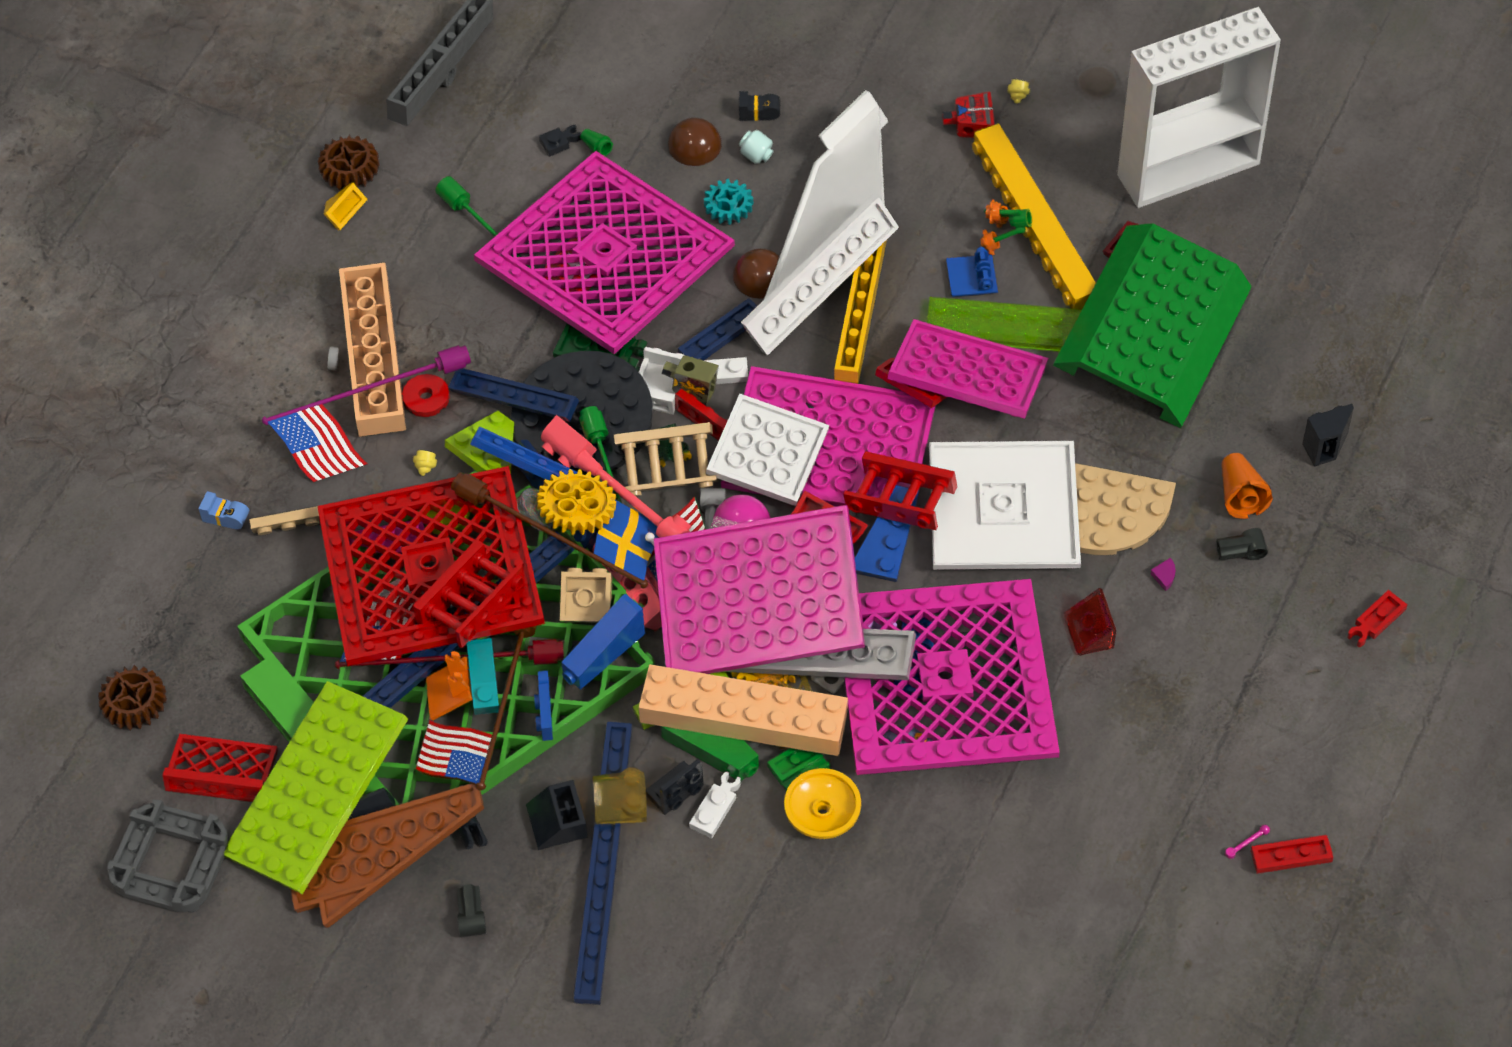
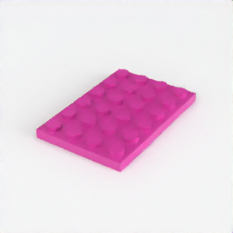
(968, 368)

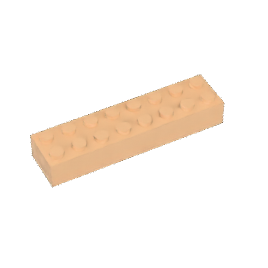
(372, 348)
(743, 710)

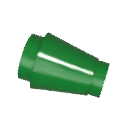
(597, 142)

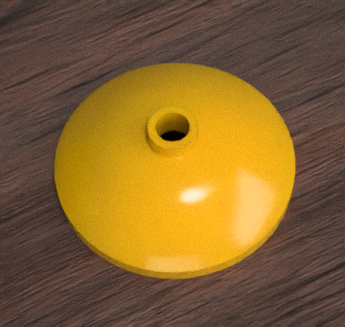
(819, 791)

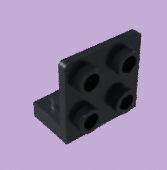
(676, 786)

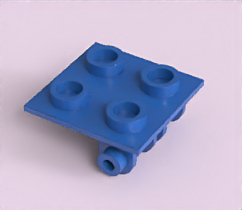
(972, 274)

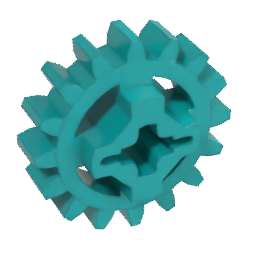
(726, 201)

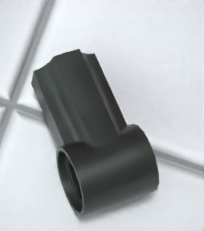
(1249, 545)
(470, 916)

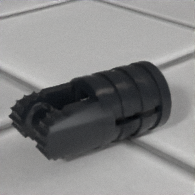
(472, 827)

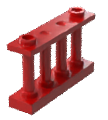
(901, 471)
(459, 574)

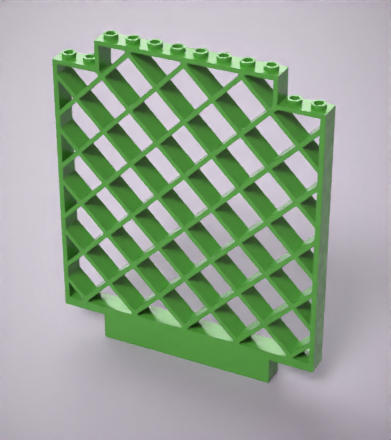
(286, 697)

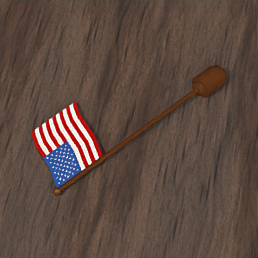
(462, 751)

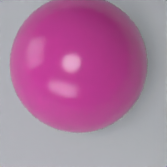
(742, 509)

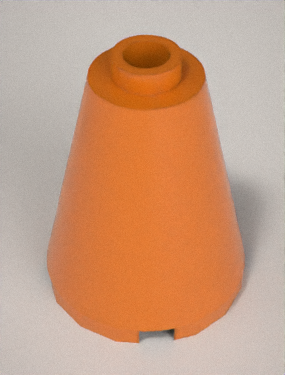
(1244, 487)

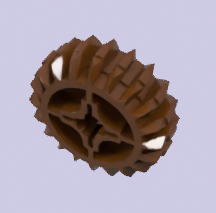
(348, 162)
(139, 686)

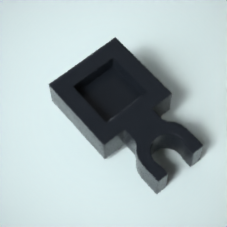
(558, 141)

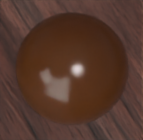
(694, 142)
(755, 271)

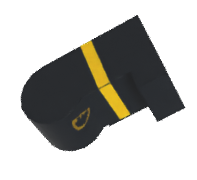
(758, 107)

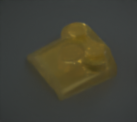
(620, 797)

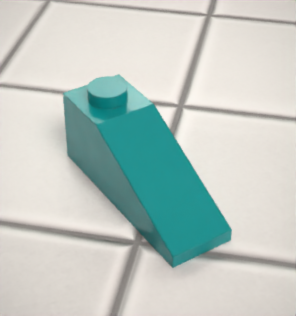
(482, 676)

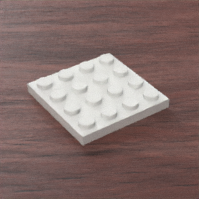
(767, 449)

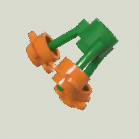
(999, 215)

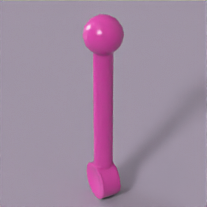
(1231, 852)

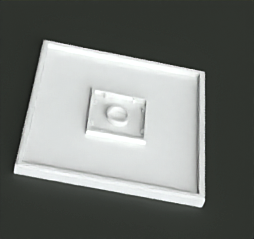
(1009, 506)

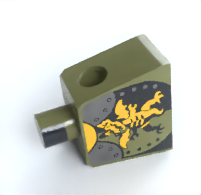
(693, 376)

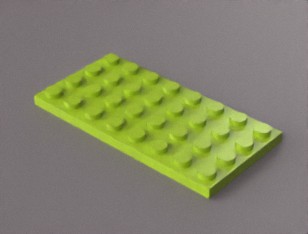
(314, 787)

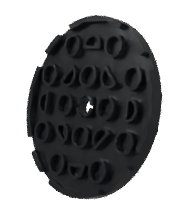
(596, 381)

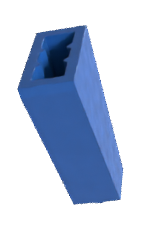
(604, 642)

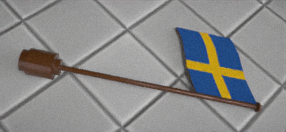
(618, 545)

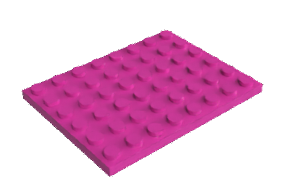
(858, 421)
(759, 592)

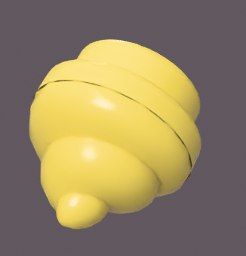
(1018, 90)
(424, 461)

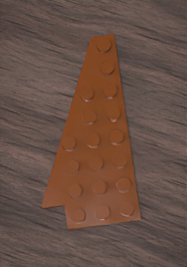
(380, 847)

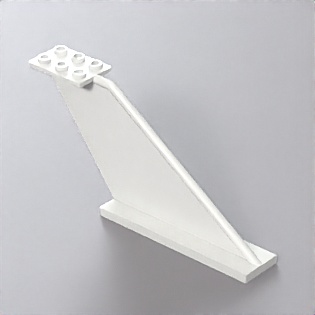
(834, 225)

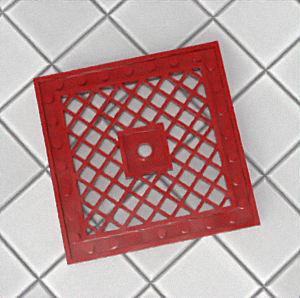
(407, 501)

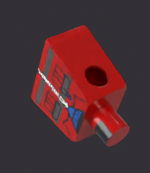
(970, 114)

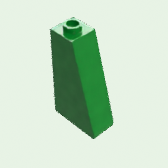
(717, 751)

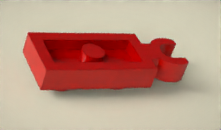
(1377, 617)

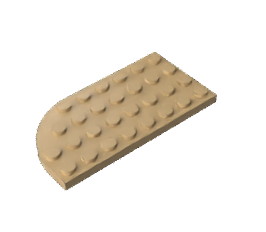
(1119, 509)

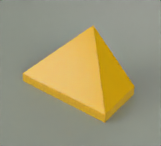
(344, 205)

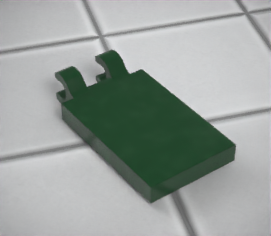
(573, 341)

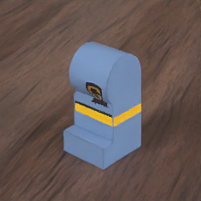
(223, 511)

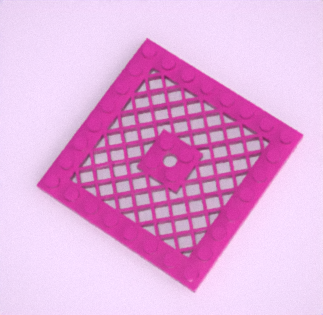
(606, 330)
(966, 750)

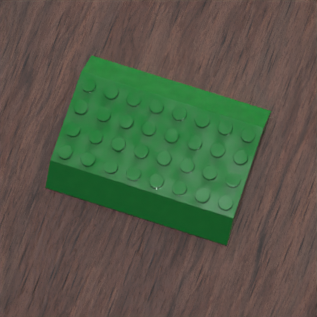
(1157, 318)

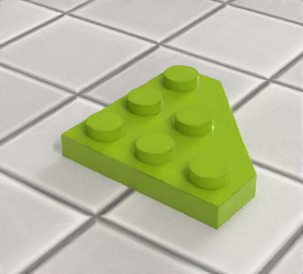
(476, 458)

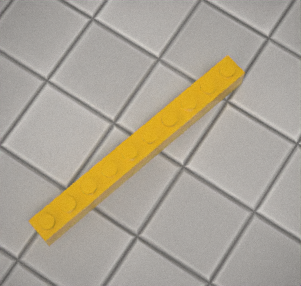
(1045, 233)

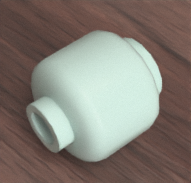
(756, 146)

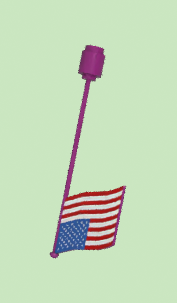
(319, 440)

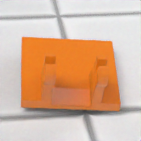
(449, 686)

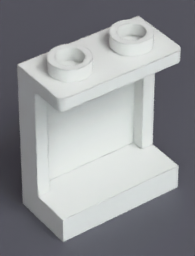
(659, 384)

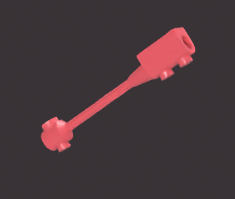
(578, 452)

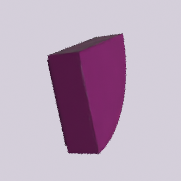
(1164, 573)

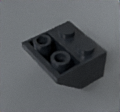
(1327, 433)
(557, 816)

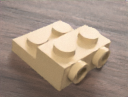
(585, 595)

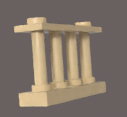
(652, 440)

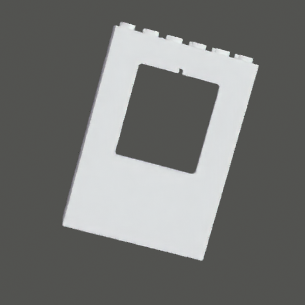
(1210, 135)

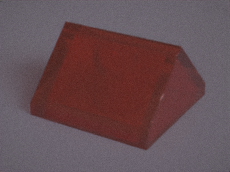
(1091, 624)

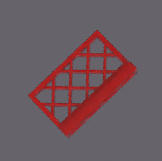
(216, 782)

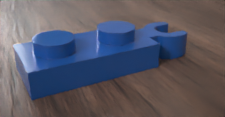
(543, 702)

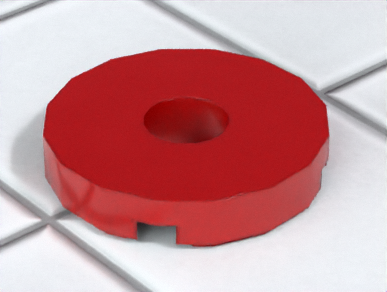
(426, 384)

